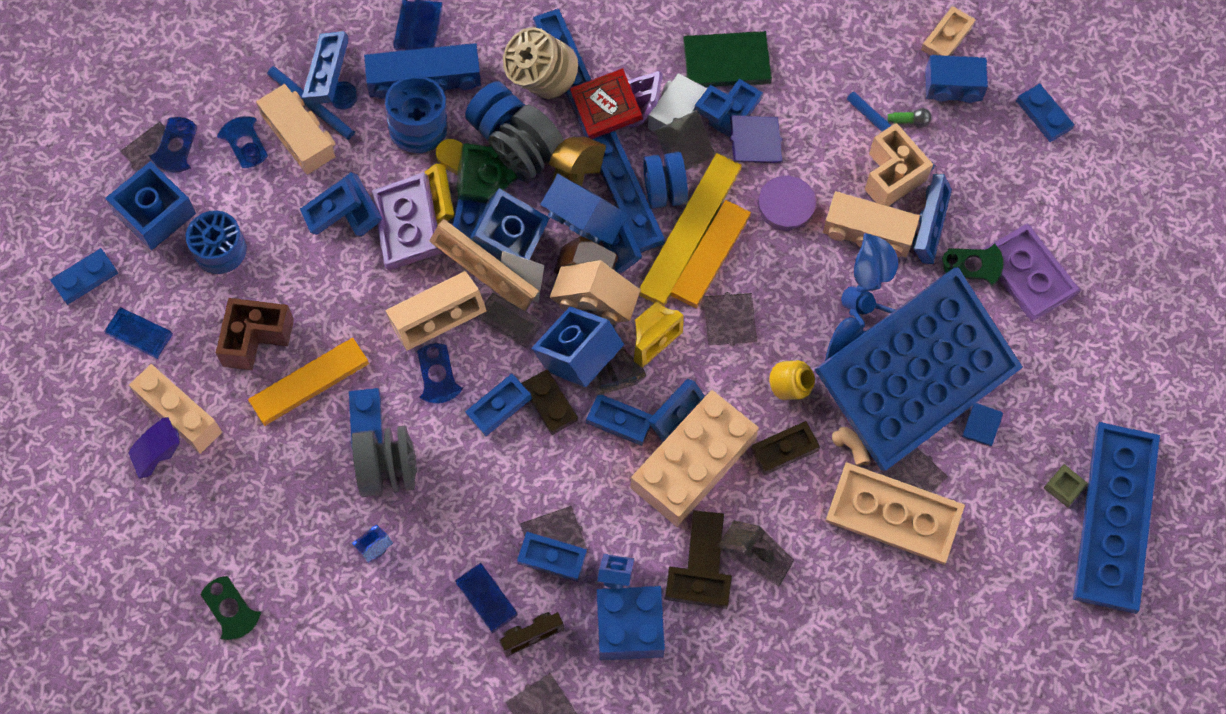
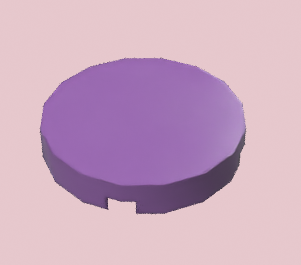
(786, 203)

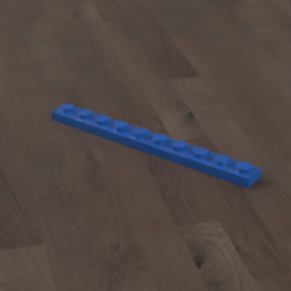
(615, 166)

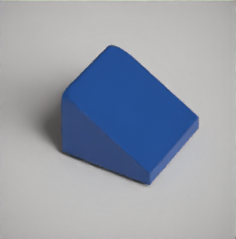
(982, 424)

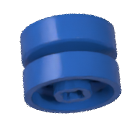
(492, 108)
(665, 180)
(216, 242)

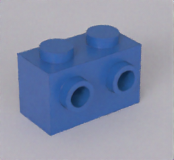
(956, 78)

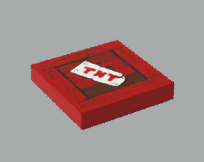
(606, 104)

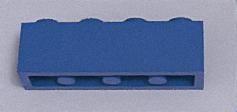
(447, 65)

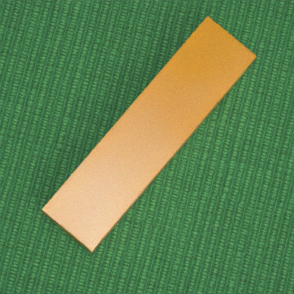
(710, 254)
(308, 381)

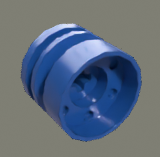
(416, 114)

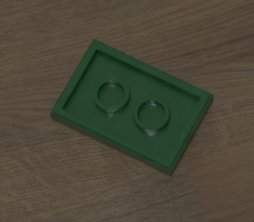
(727, 58)

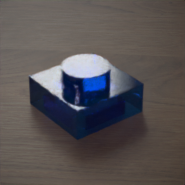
(372, 543)

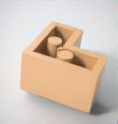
(900, 166)
(597, 289)

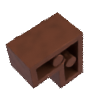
(247, 325)

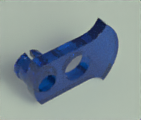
(242, 127)
(175, 160)
(437, 391)

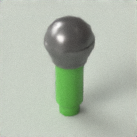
(919, 117)

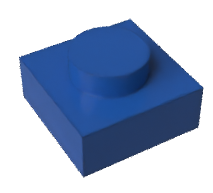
(714, 104)

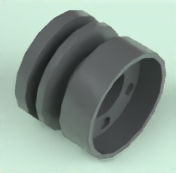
(526, 142)
(383, 461)

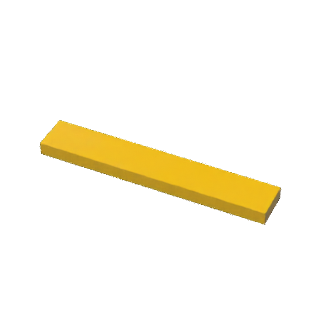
(690, 229)

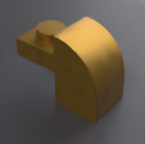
(576, 157)

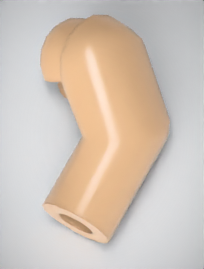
(848, 437)

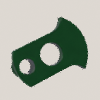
(991, 263)
(242, 621)

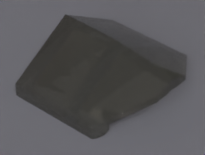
(618, 374)

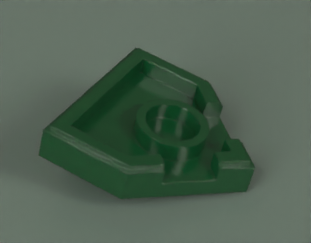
(481, 174)

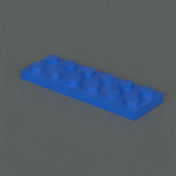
(1117, 518)

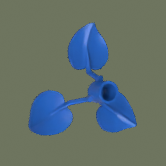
(874, 264)

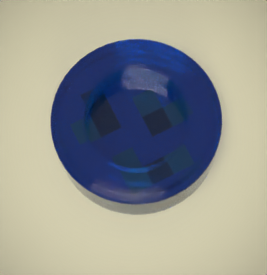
(345, 95)

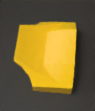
(655, 331)

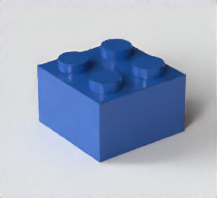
(151, 205)
(583, 211)
(509, 226)
(578, 346)
(630, 623)

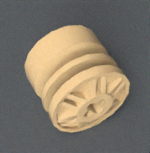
(540, 63)

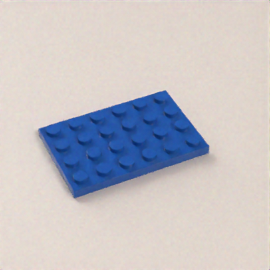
(918, 368)

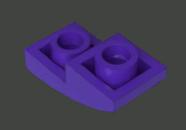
(154, 446)

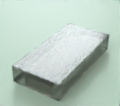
(510, 320)

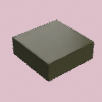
(1065, 485)

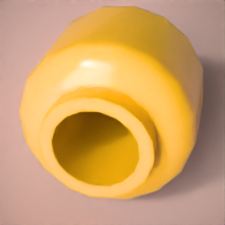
(791, 380)

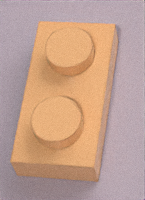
(948, 33)

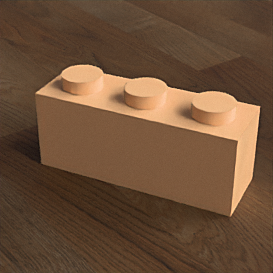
(297, 128)
(853, 217)
(436, 310)
(169, 401)

